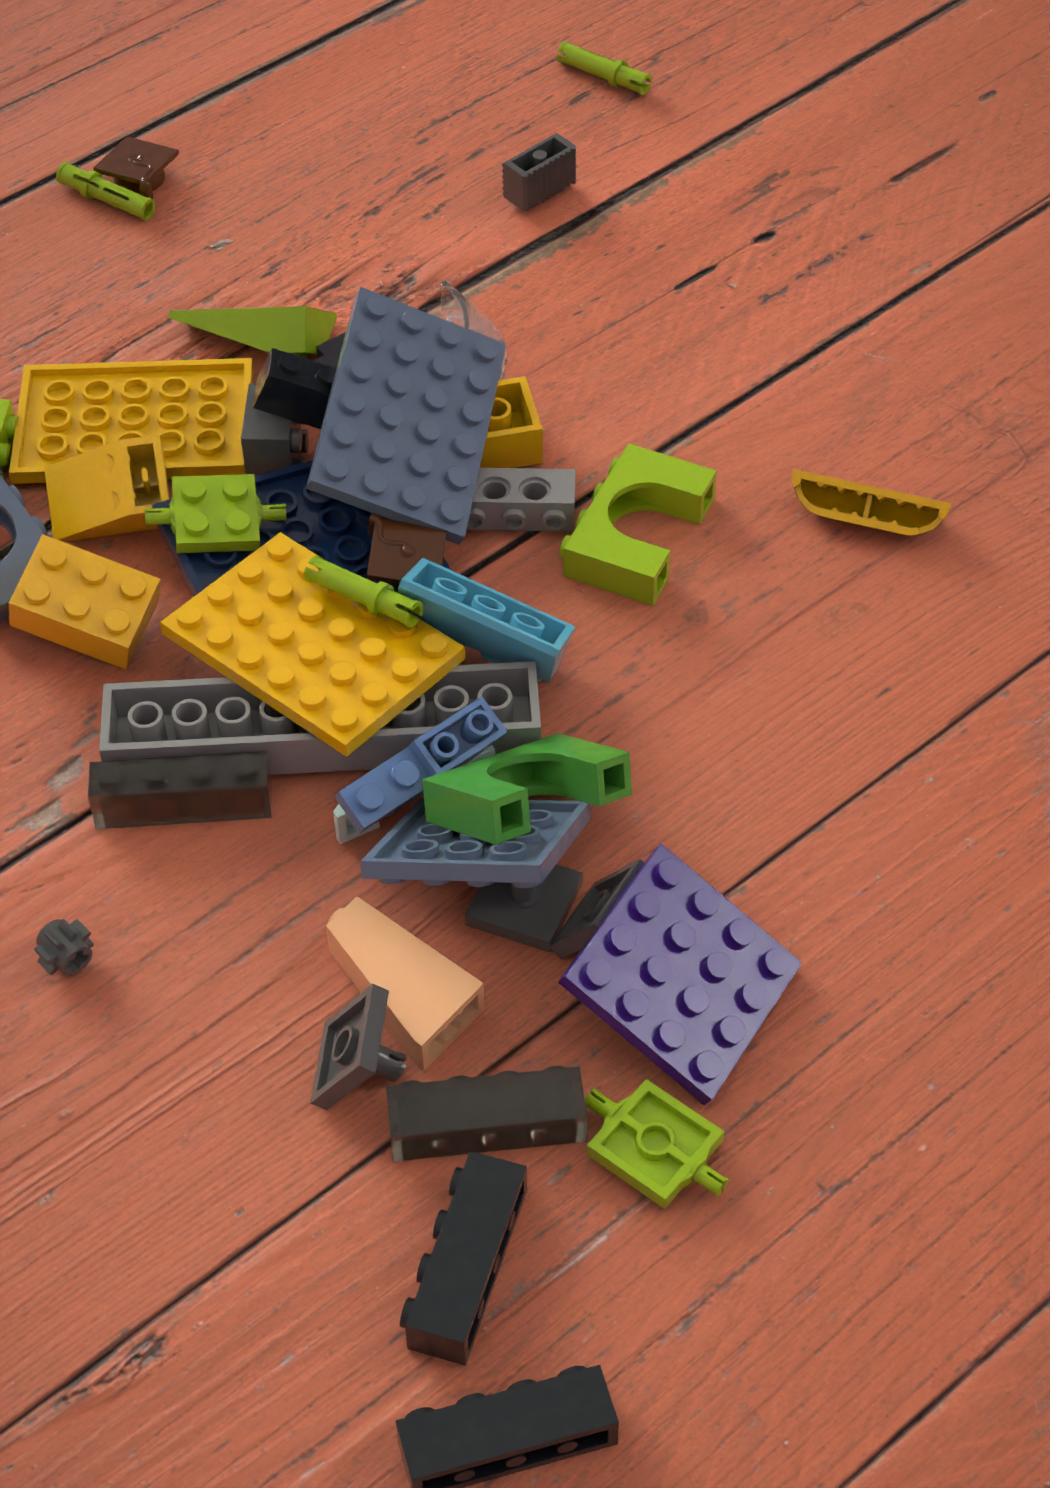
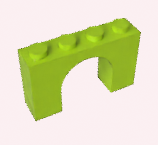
(635, 482)

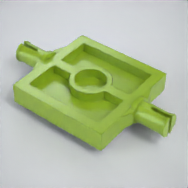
(215, 513)
(655, 1143)

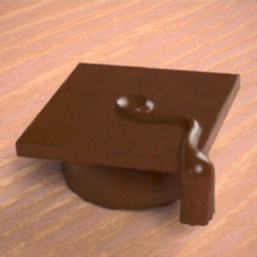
(137, 165)
(399, 547)

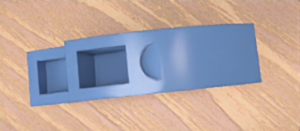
(436, 751)

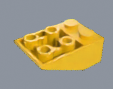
(107, 489)

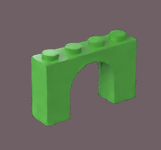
(492, 794)

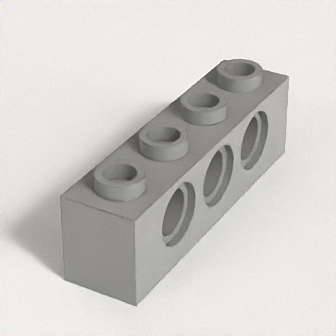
(524, 500)

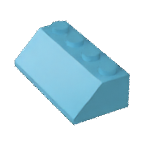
(487, 619)

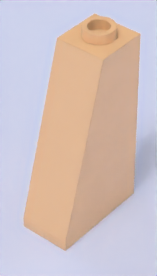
(428, 993)

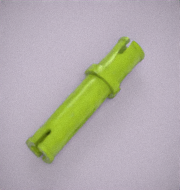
(616, 72)
(79, 179)
(378, 597)

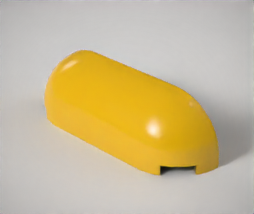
(868, 504)

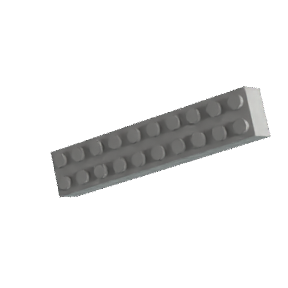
(224, 718)

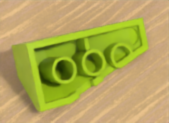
(283, 328)

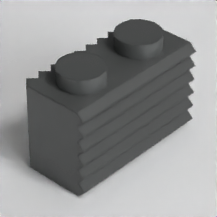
(539, 172)

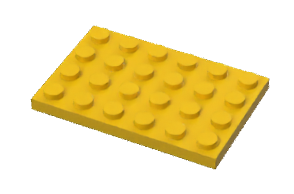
(89, 405)
(310, 647)

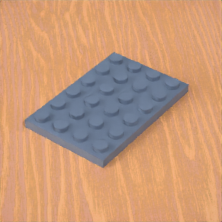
(407, 415)

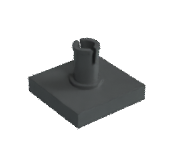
(592, 910)
(526, 914)
(353, 1050)

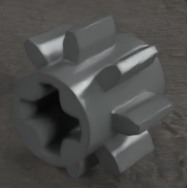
(64, 947)

